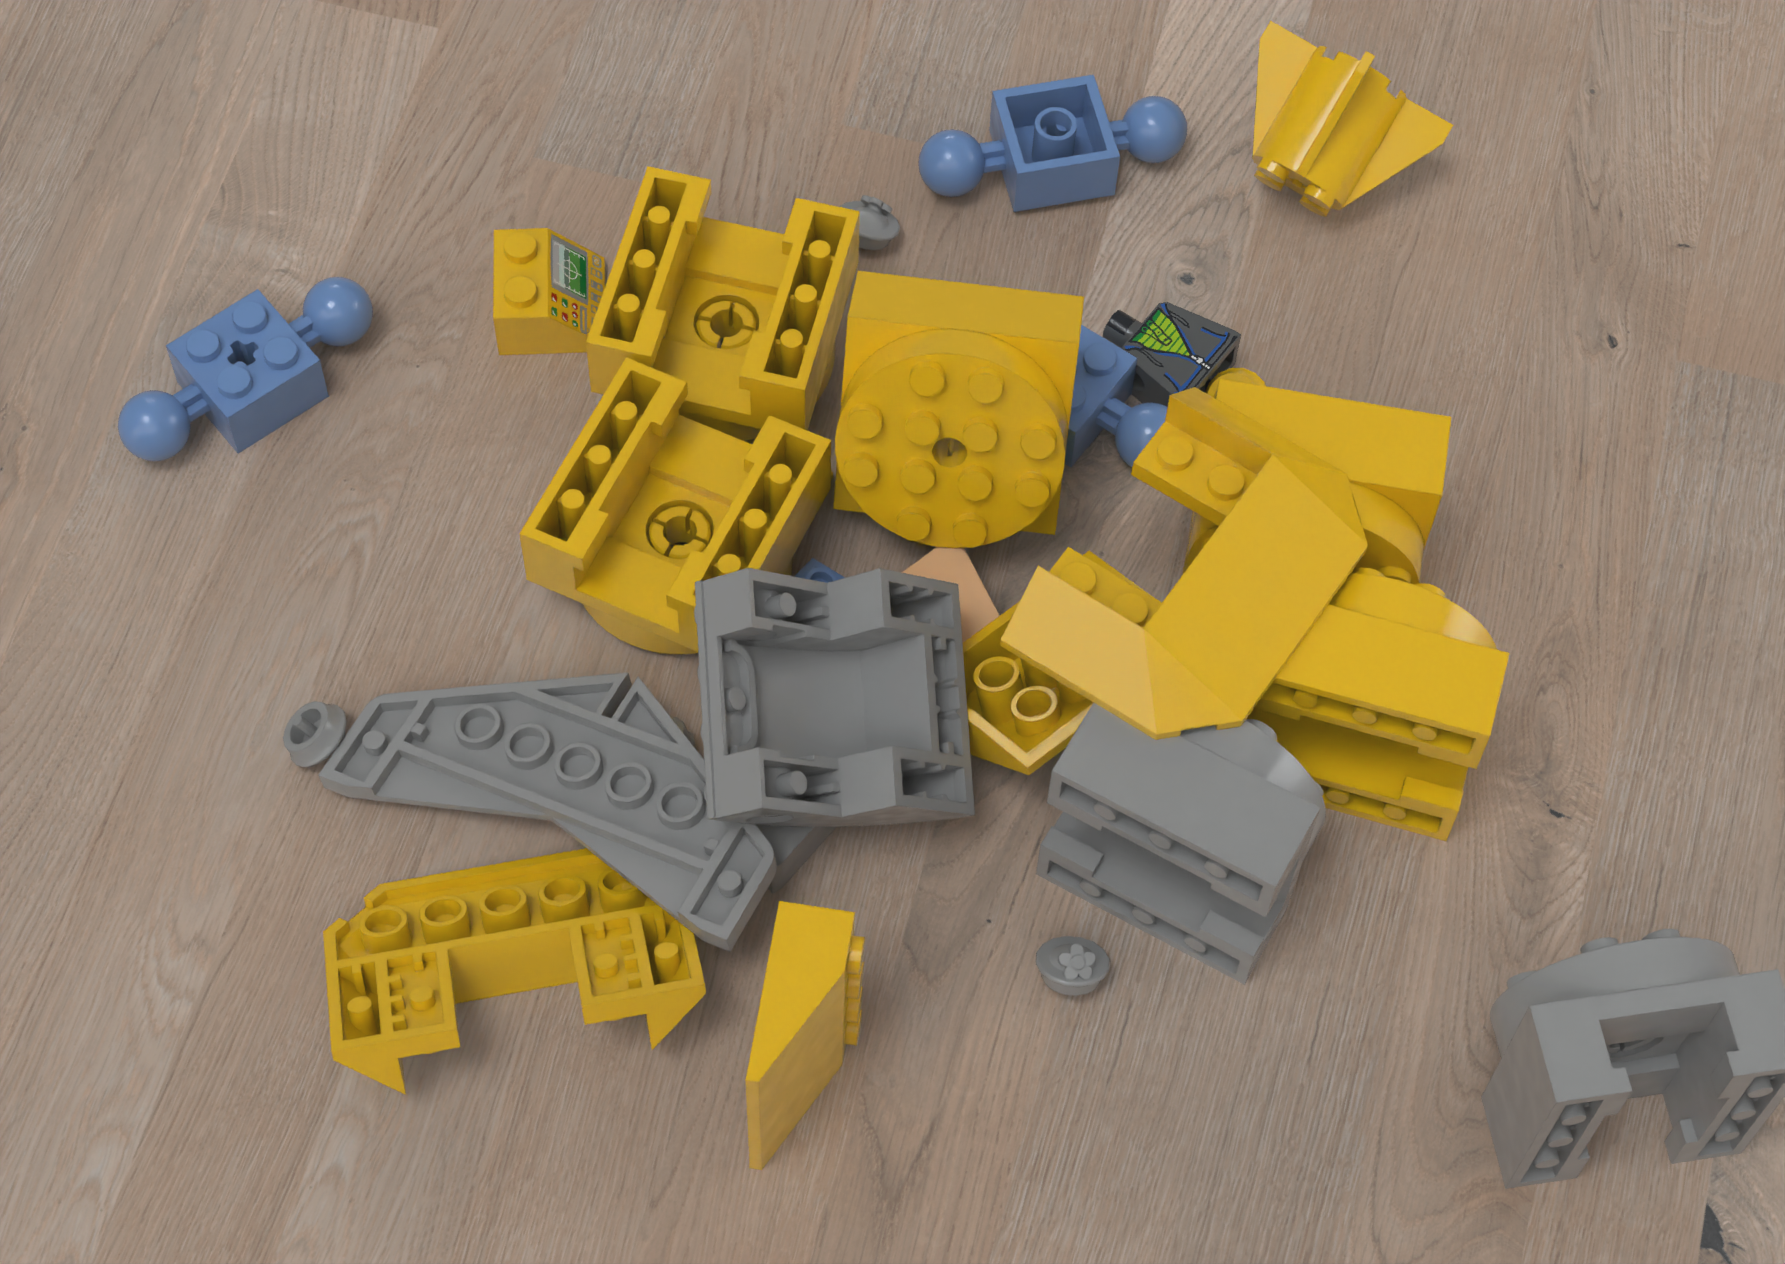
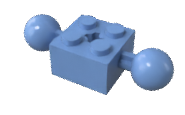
(1053, 144)
(246, 370)
(1098, 402)

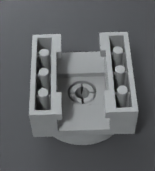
(1183, 833)
(1627, 1026)

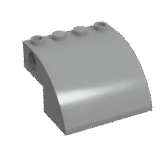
(832, 699)

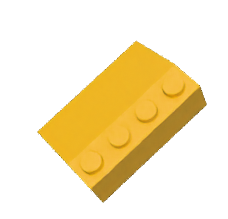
(1014, 708)
(802, 1020)

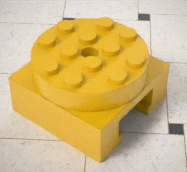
(703, 279)
(955, 408)
(1389, 456)
(660, 479)
(1389, 702)

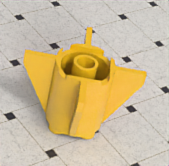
(1332, 123)

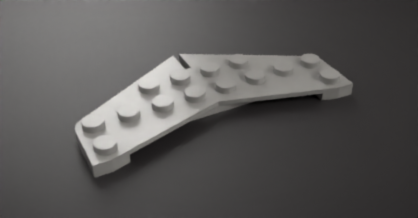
(558, 754)

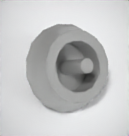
(876, 222)
(314, 733)
(1072, 965)

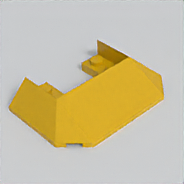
(1238, 608)
(498, 934)

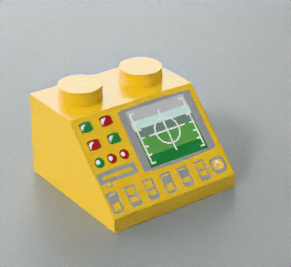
(544, 292)

